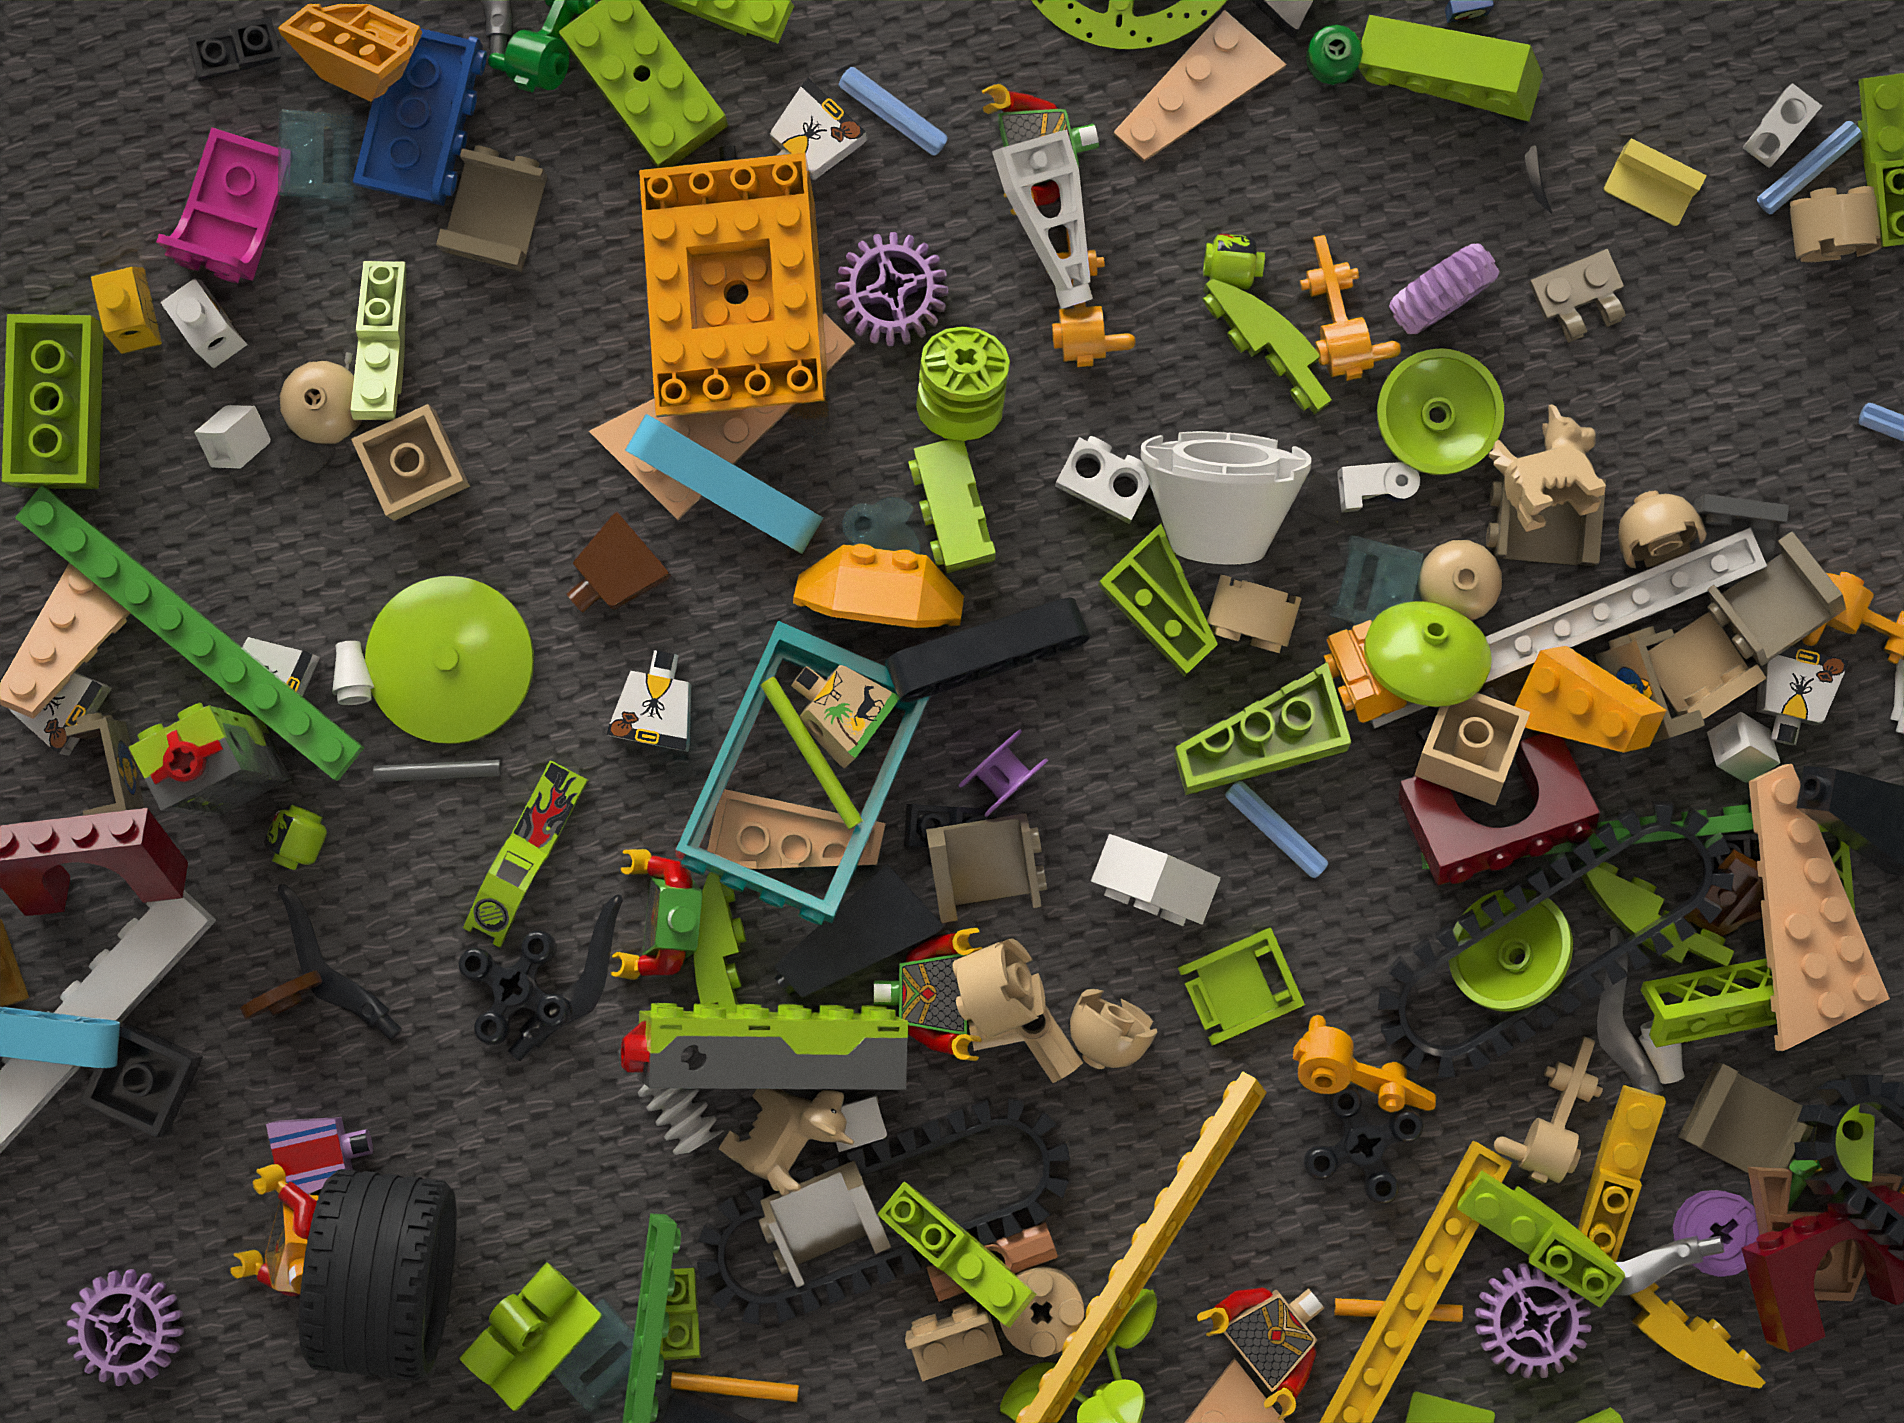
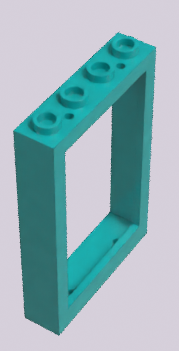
(823, 658)

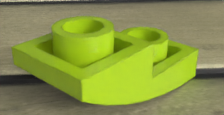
(682, 1307)

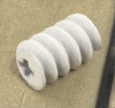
(682, 1116)

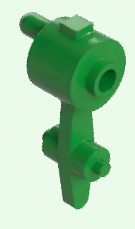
(540, 56)

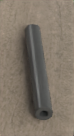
(439, 770)

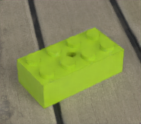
(668, 111)
(44, 362)

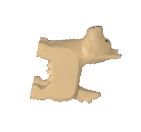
(1553, 475)
(783, 1132)

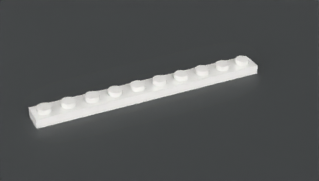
(1616, 606)

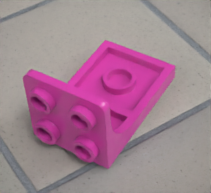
(227, 208)

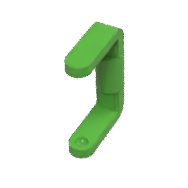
(1802, 1170)

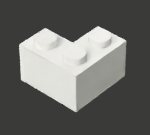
(1155, 881)

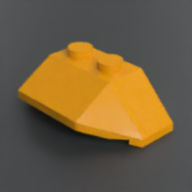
(353, 45)
(880, 588)

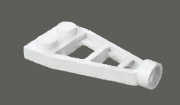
(1038, 161)

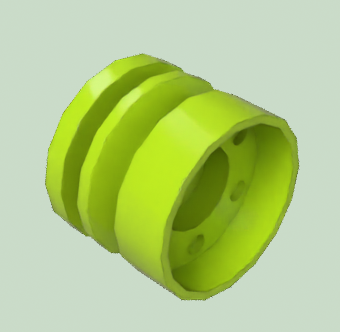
(962, 383)

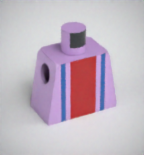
(315, 1149)

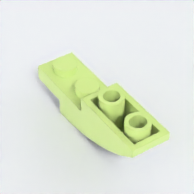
(380, 341)

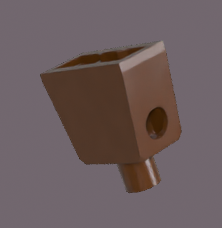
(615, 567)

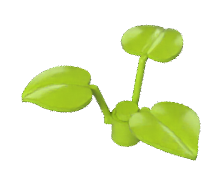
(1111, 1402)

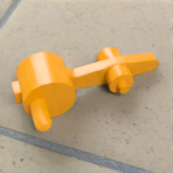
(1082, 327)
(1345, 343)
(1857, 600)
(1329, 1066)

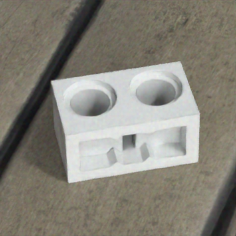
(1099, 489)

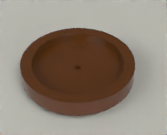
(282, 997)

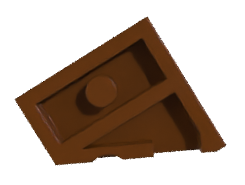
(1738, 905)

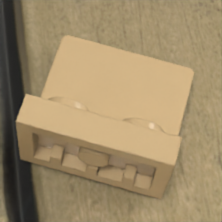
(1702, 668)
(952, 1341)

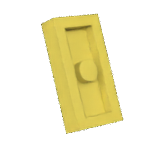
(1653, 182)

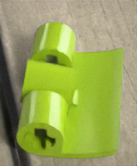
(530, 1336)

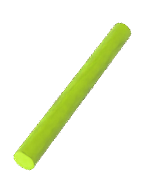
(811, 752)

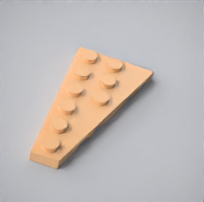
(724, 433)
(1809, 927)

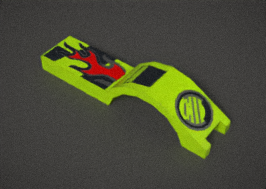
(525, 852)

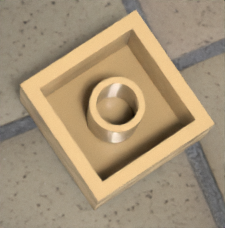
(410, 462)
(1473, 746)

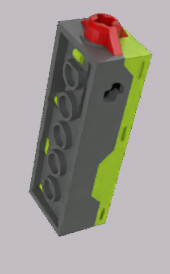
(209, 761)
(768, 1048)

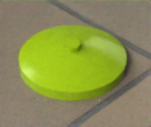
(449, 660)

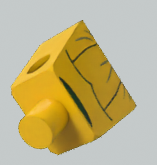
(126, 306)

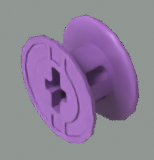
(1002, 772)
(1718, 1207)

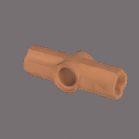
(1019, 1250)

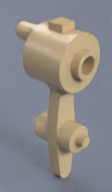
(1549, 1147)

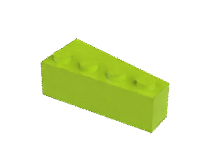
(1452, 65)
(1267, 735)

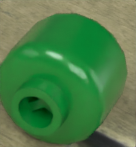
(1329, 67)

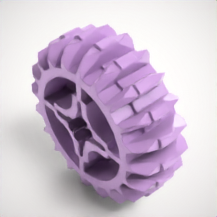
(1444, 288)
(874, 296)
(132, 1311)
(1516, 1329)

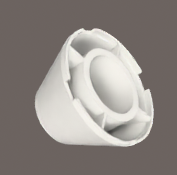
(1222, 492)

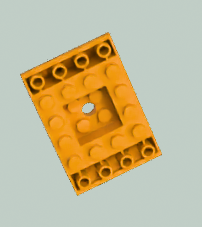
(723, 229)

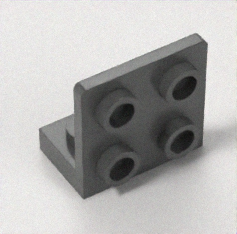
(1729, 516)

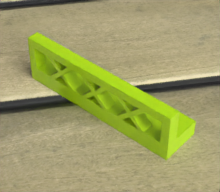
(1708, 1016)

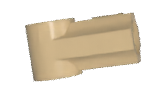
(1047, 1045)

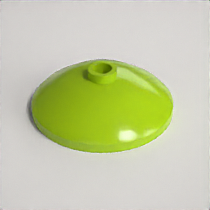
(1458, 388)
(1427, 654)
(1488, 968)

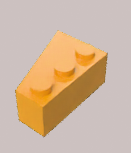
(1586, 703)

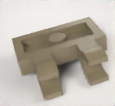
(1577, 285)

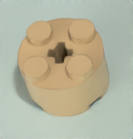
(1835, 224)
(1254, 613)
(998, 988)
(1066, 1309)

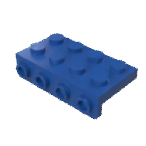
(421, 120)

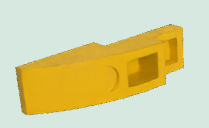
(1619, 1169)
(1698, 1344)

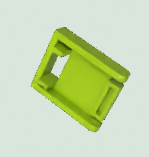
(1234, 989)

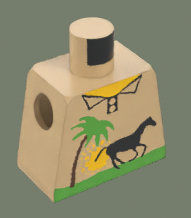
(843, 710)

